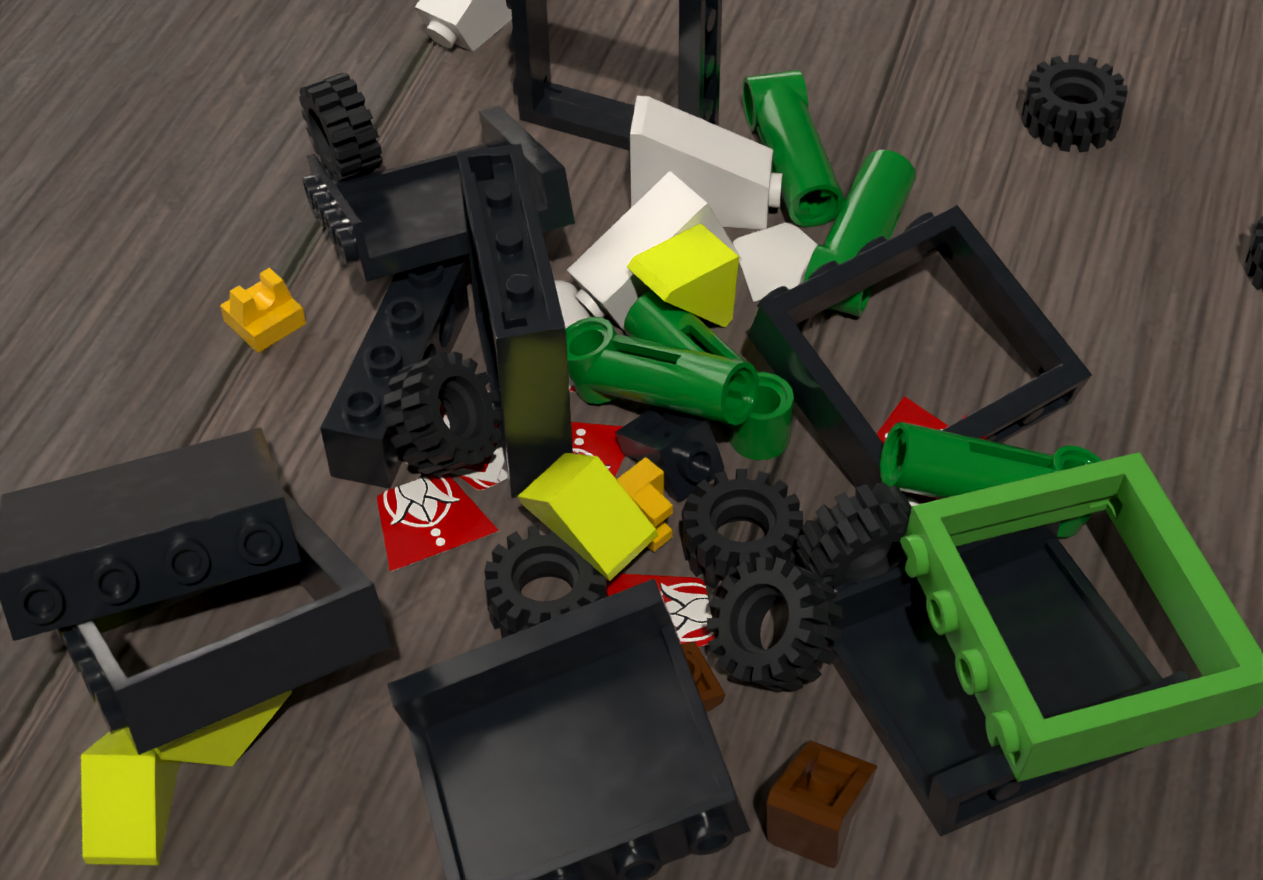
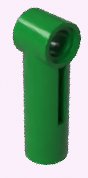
(779, 112)
(867, 213)
(658, 374)
(769, 426)
(954, 464)

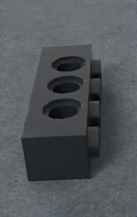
(414, 322)

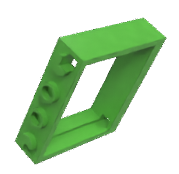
(1170, 563)

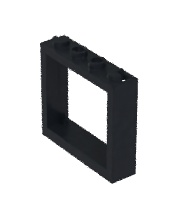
(598, 116)
(518, 293)
(827, 405)
(244, 667)

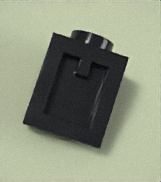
(677, 445)

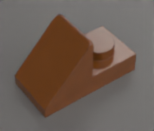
(816, 802)

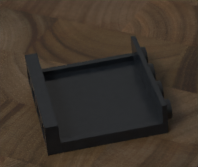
(416, 209)
(141, 533)
(908, 682)
(571, 749)

